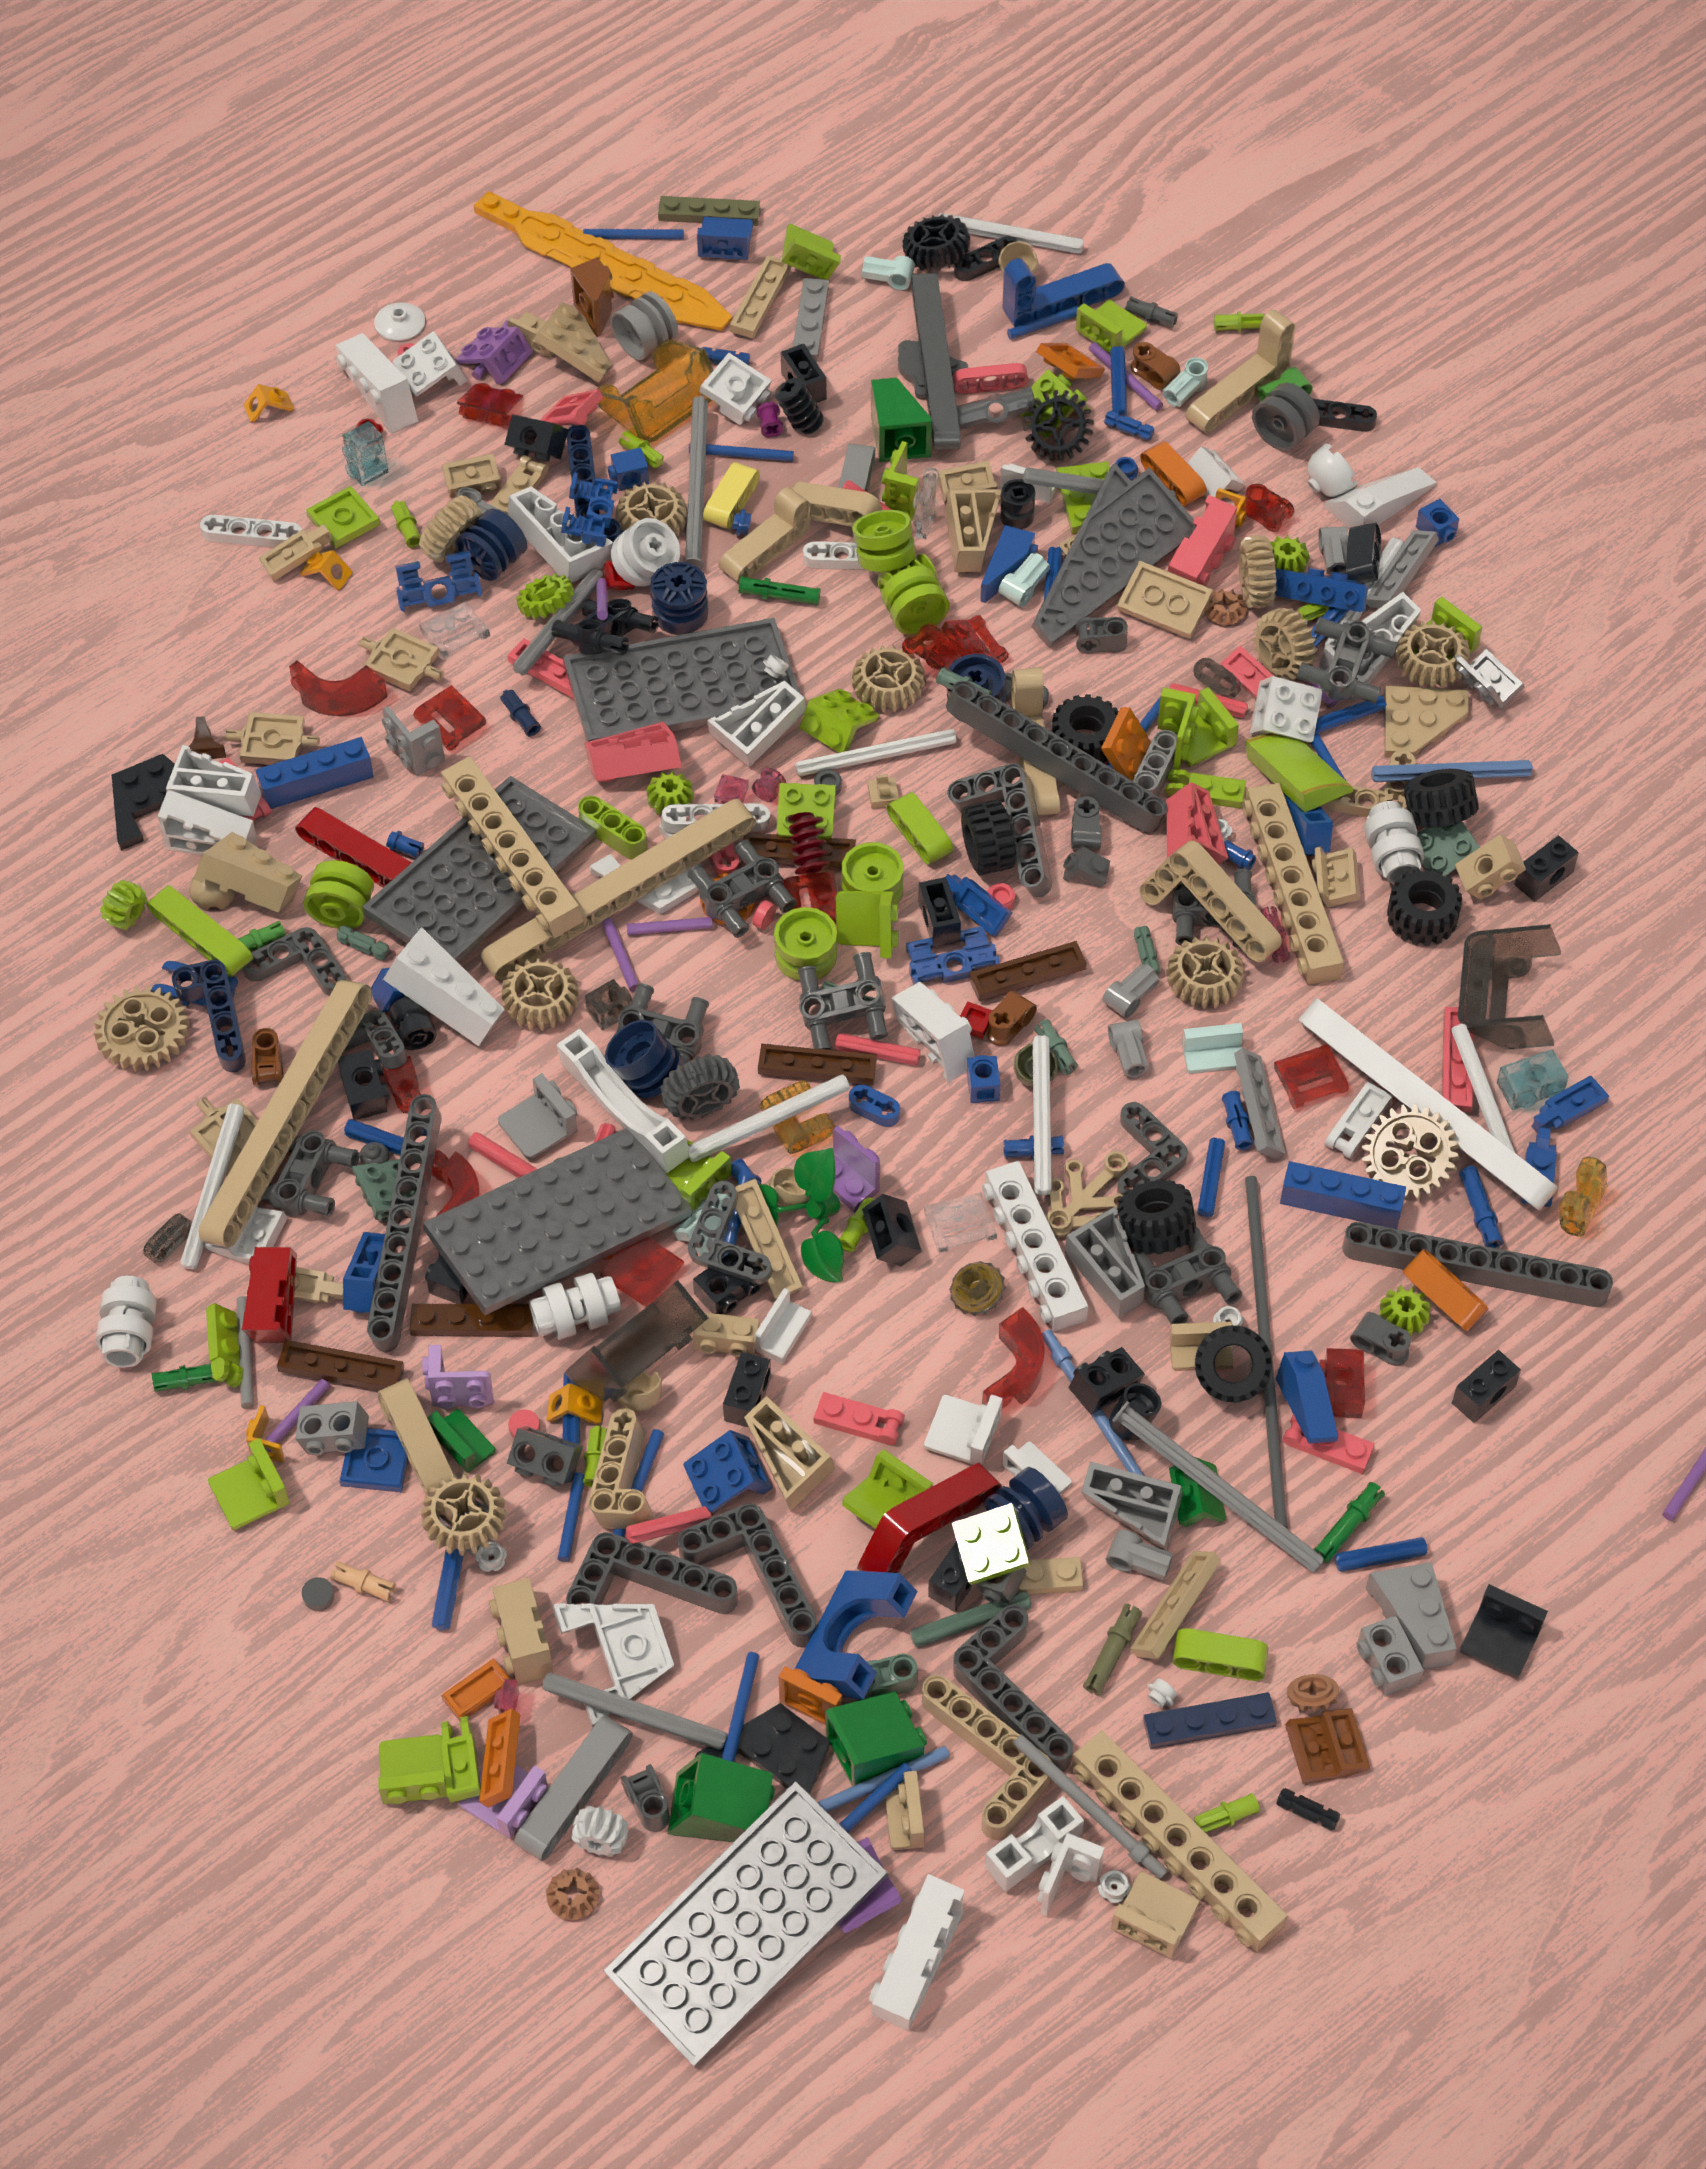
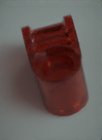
(1266, 507)
(403, 1084)

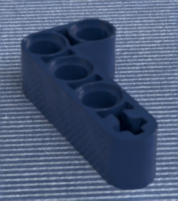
(219, 1015)

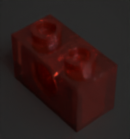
(1345, 1366)

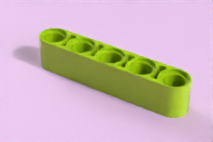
(199, 929)

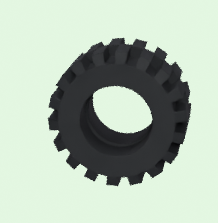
(1085, 714)
(1441, 797)
(988, 837)
(1429, 889)
(1157, 1216)
(1233, 1391)

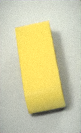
(731, 495)

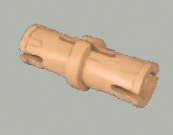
(363, 1581)

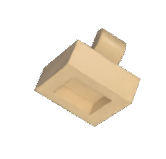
(882, 791)

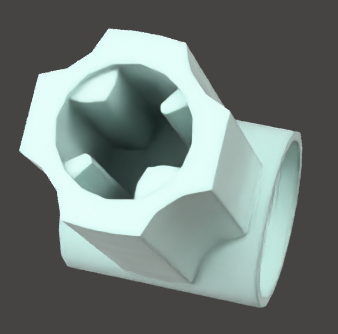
(895, 272)
(1188, 382)
(1020, 585)

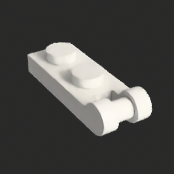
(1357, 1119)

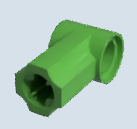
(1291, 375)

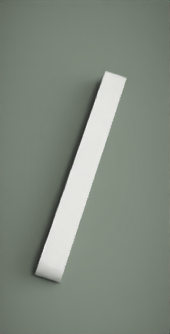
(1412, 1090)

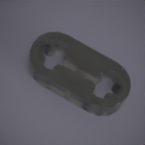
(1220, 673)
(167, 1238)

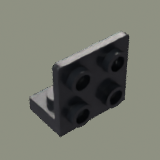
(1503, 1631)

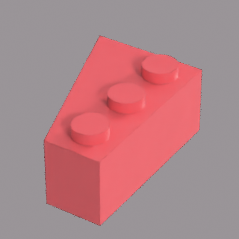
(1207, 543)
(633, 753)
(1194, 819)

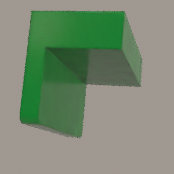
(461, 1439)
(1196, 1500)

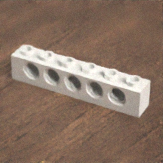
(1012, 1182)

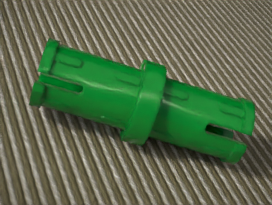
(182, 1377)

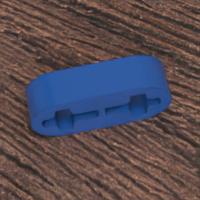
(874, 1105)

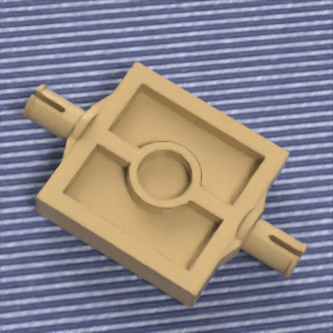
(402, 659)
(271, 738)
(208, 1131)

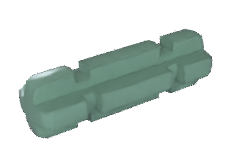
(363, 942)
(1146, 948)

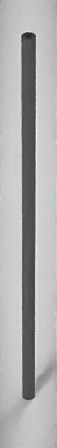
(1263, 1322)

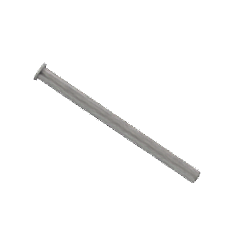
(696, 482)
(1219, 1487)

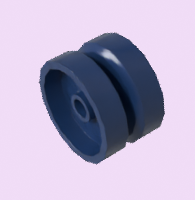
(984, 672)

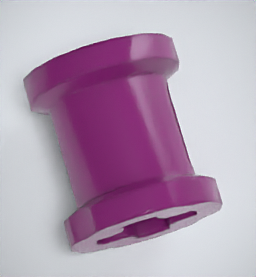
(769, 416)

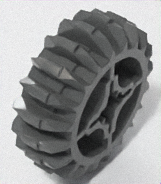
(700, 1087)

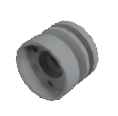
(644, 325)

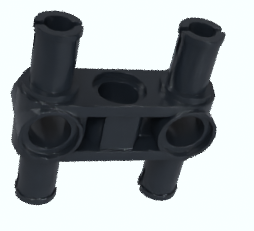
(600, 635)

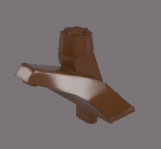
(204, 742)

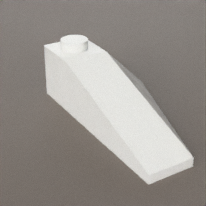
(1380, 498)

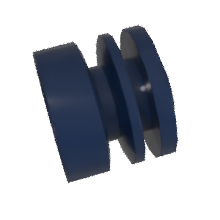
(493, 543)
(679, 598)
(642, 1057)
(1035, 1502)

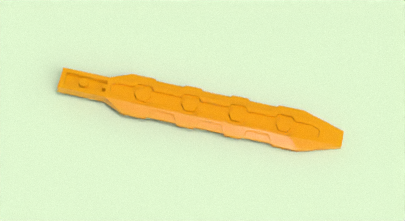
(631, 275)

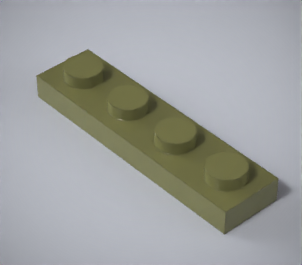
(695, 209)

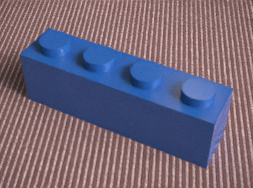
(314, 773)
(1342, 1195)

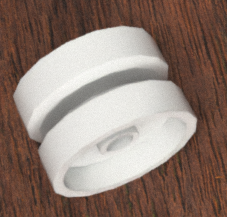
(644, 550)

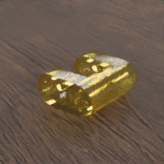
(792, 1133)
(1580, 1205)

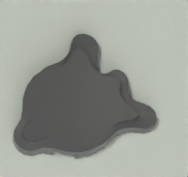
(911, 367)

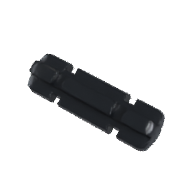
(1308, 1809)

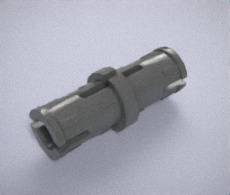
(1151, 312)

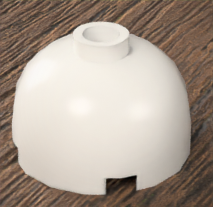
(1329, 473)

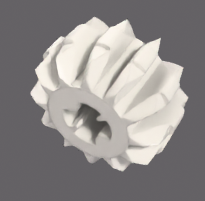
(600, 1831)

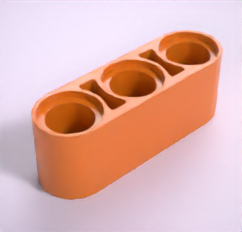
(1174, 472)
(1445, 1290)

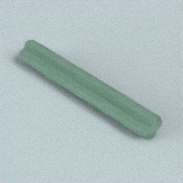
(963, 1621)

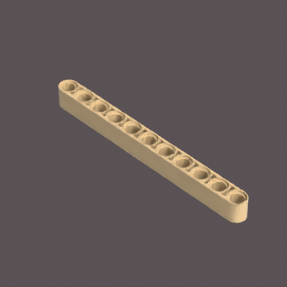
(625, 885)
(285, 1114)

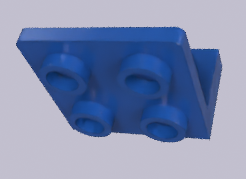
(724, 238)
(726, 1471)

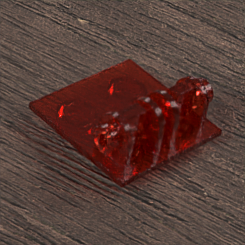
(488, 402)

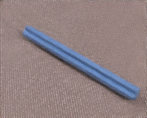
(1490, 769)

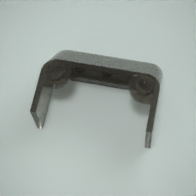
(1487, 964)
(638, 1344)

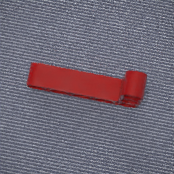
(924, 1515)

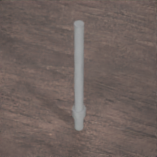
(1137, 1850)

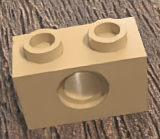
(1490, 867)

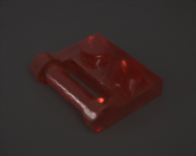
(966, 641)
(938, 653)
(455, 711)
(820, 889)
(1307, 1068)

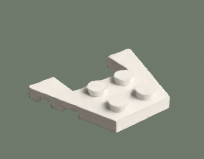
(663, 897)
(629, 1641)

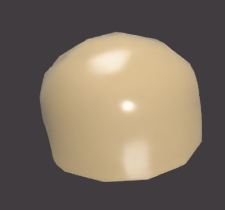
(1019, 250)
(208, 894)
(787, 1188)
(642, 1392)

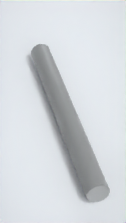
(244, 1357)

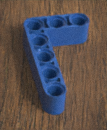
(1026, 302)

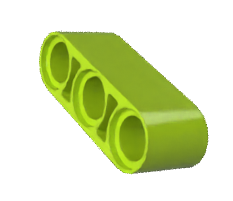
(613, 827)
(919, 828)
(1220, 1654)

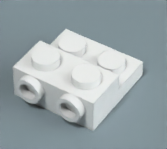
(736, 389)

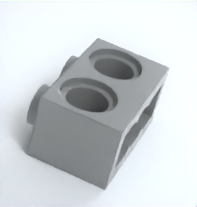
(332, 1427)
(1397, 1654)

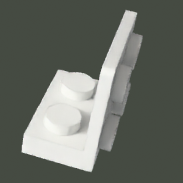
(427, 364)
(1286, 709)
(964, 1428)
(1076, 1856)

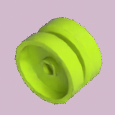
(884, 540)
(915, 599)
(873, 868)
(338, 894)
(805, 939)

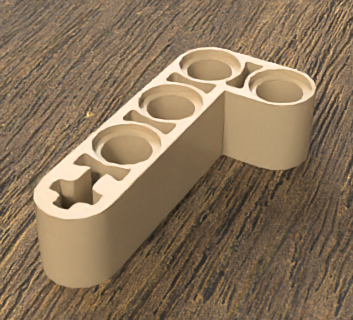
(837, 504)
(770, 538)
(415, 1434)
(611, 1492)

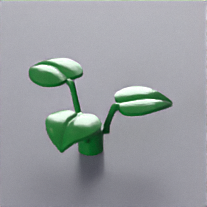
(815, 1174)

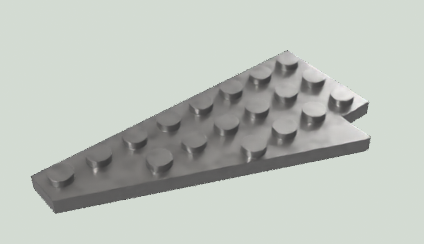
(1121, 528)

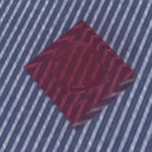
(730, 788)
(507, 1697)

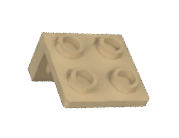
(1155, 1914)

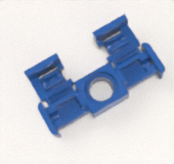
(600, 499)
(460, 584)
(929, 968)

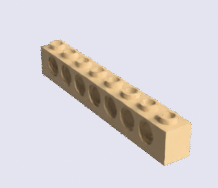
(512, 848)
(1292, 884)
(1104, 1753)

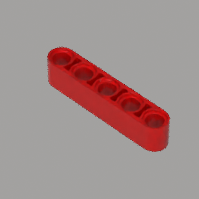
(350, 846)

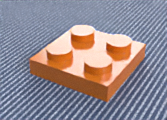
(1070, 360)
(1126, 743)
(806, 1695)

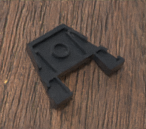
(138, 793)
(783, 1746)

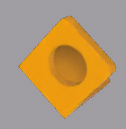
(267, 396)
(1239, 502)
(323, 563)
(575, 1402)
(256, 1429)

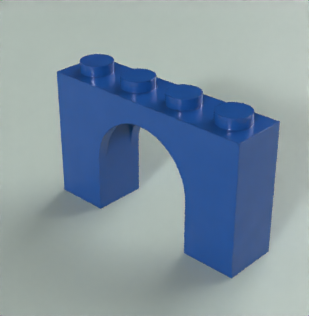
(855, 1600)

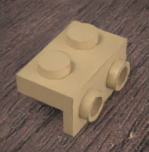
(474, 473)
(966, 478)
(1336, 876)

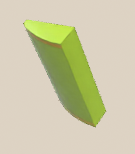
(1297, 769)

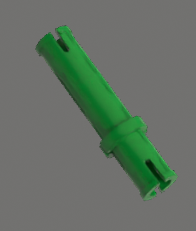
(790, 592)
(1357, 1512)

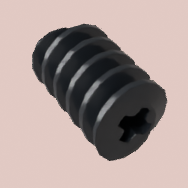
(799, 406)

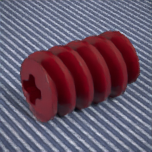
(807, 843)

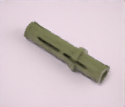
(1118, 1638)

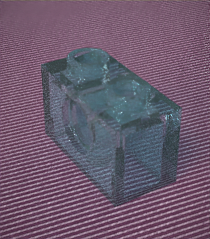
(364, 453)
(1542, 1068)

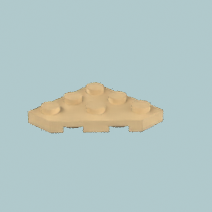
(573, 340)
(1420, 716)

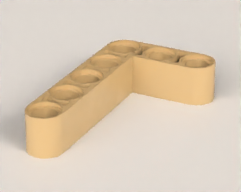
(1241, 385)
(1028, 700)
(1218, 894)
(992, 1748)

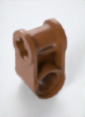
(1154, 367)
(1009, 1018)
(266, 1062)

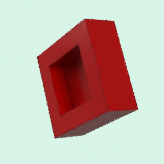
(614, 580)
(977, 1017)

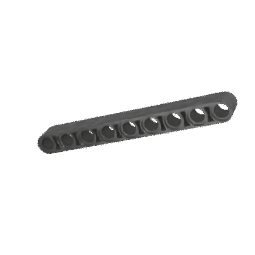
(935, 361)
(1056, 756)
(408, 1234)
(1491, 1262)

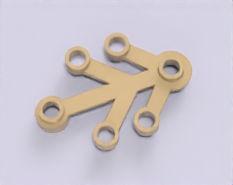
(1084, 1198)

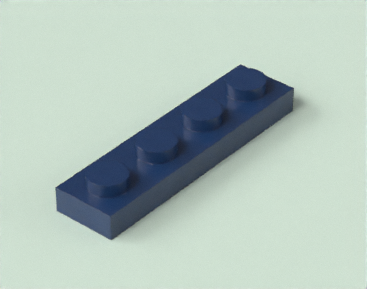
(1209, 1720)

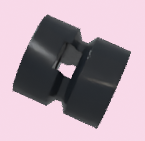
(1017, 504)
(413, 1024)
(1142, 1400)

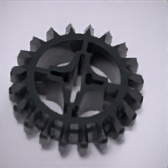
(936, 242)
(1047, 426)

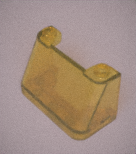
(662, 397)

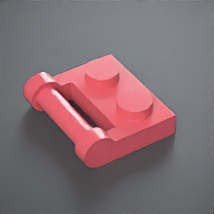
(574, 408)

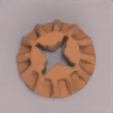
(1217, 613)
(1300, 1690)
(582, 1904)

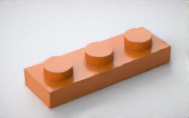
(499, 1758)

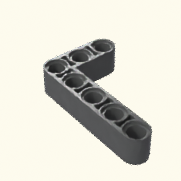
(1020, 818)
(763, 1562)
(647, 1575)
(1007, 1692)

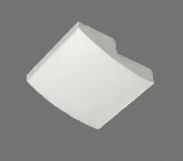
(260, 1231)

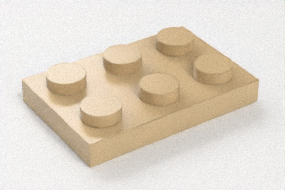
(1165, 599)

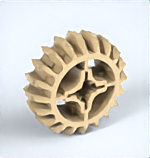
(654, 503)
(446, 526)
(1257, 571)
(1284, 643)
(1434, 646)
(887, 684)
(1207, 981)
(542, 984)
(444, 1503)

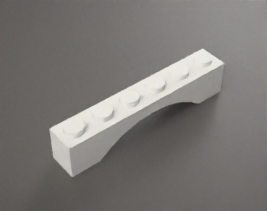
(653, 1131)

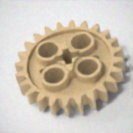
(141, 1028)
(1421, 1128)

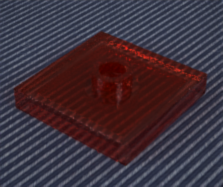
(643, 1270)

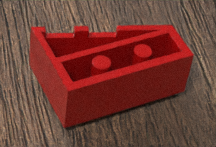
(270, 1295)

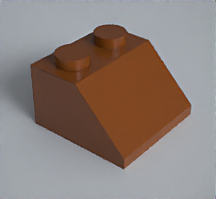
(592, 293)

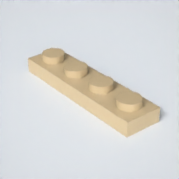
(760, 297)
(766, 1238)
(1175, 1604)

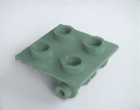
(1446, 847)
(377, 1185)

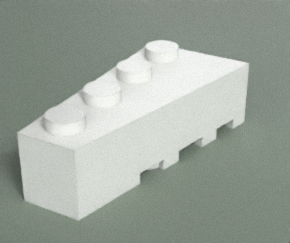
(378, 382)
(542, 527)
(1386, 622)
(443, 987)
(918, 1952)

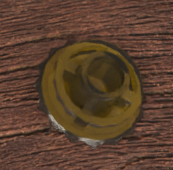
(977, 1288)

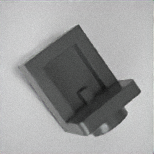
(1087, 866)

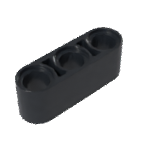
(1363, 553)

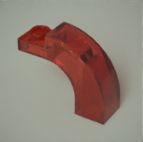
(340, 697)
(458, 1176)
(1025, 1341)

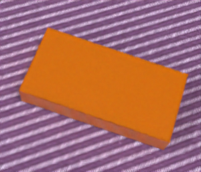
(475, 1690)

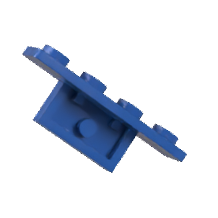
(1322, 589)

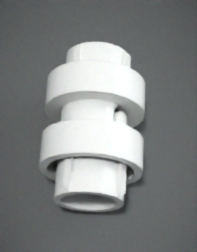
(1393, 840)
(586, 1302)
(126, 1321)

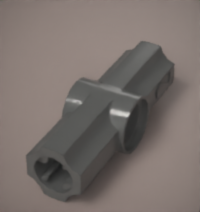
(978, 412)

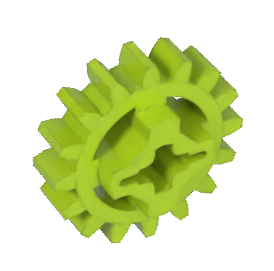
(545, 596)

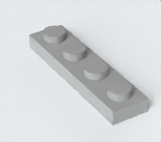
(811, 315)
(1402, 567)
(1259, 1104)

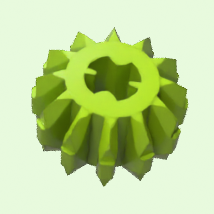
(1290, 554)
(669, 791)
(123, 904)
(1416, 1309)

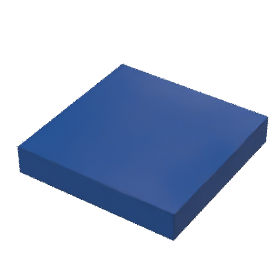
(377, 1466)

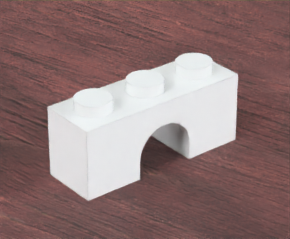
(1020, 1856)

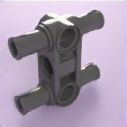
(1347, 660)
(741, 888)
(1196, 914)
(842, 1002)
(672, 1028)
(304, 1172)
(1187, 1277)

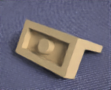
(1186, 1339)

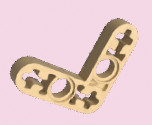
(1374, 795)

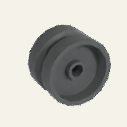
(1285, 416)

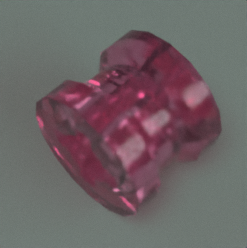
(768, 785)

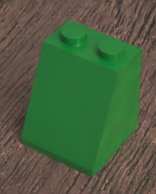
(898, 418)
(873, 1736)
(718, 1799)

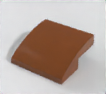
(1327, 1746)

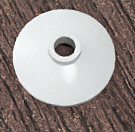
(399, 322)

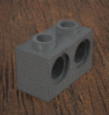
(545, 1448)

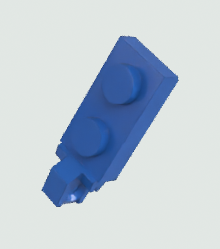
(978, 904)
(1570, 1104)
(1542, 1157)

